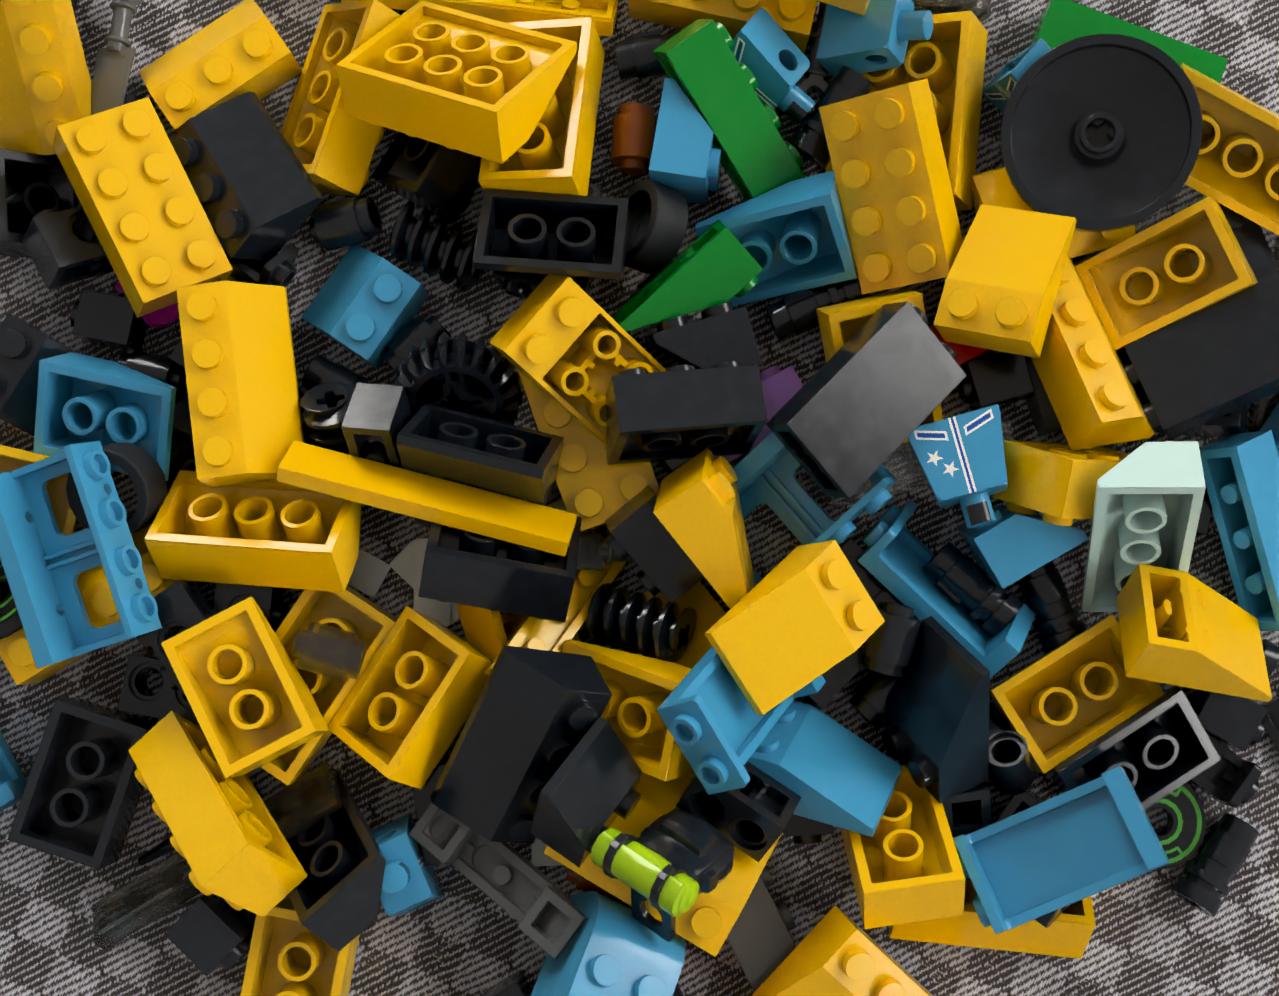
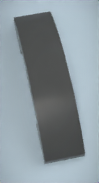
(505, 877)

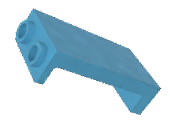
(898, 563)
(718, 724)
(1059, 852)

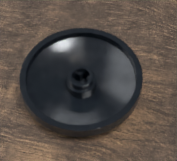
(1101, 132)

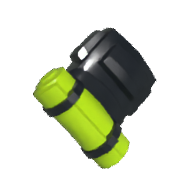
(666, 864)

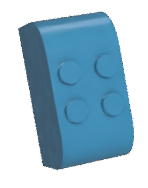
(612, 956)

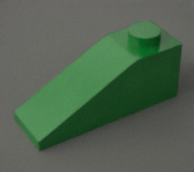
(698, 278)

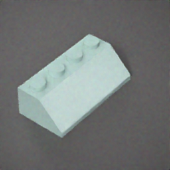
(1143, 515)

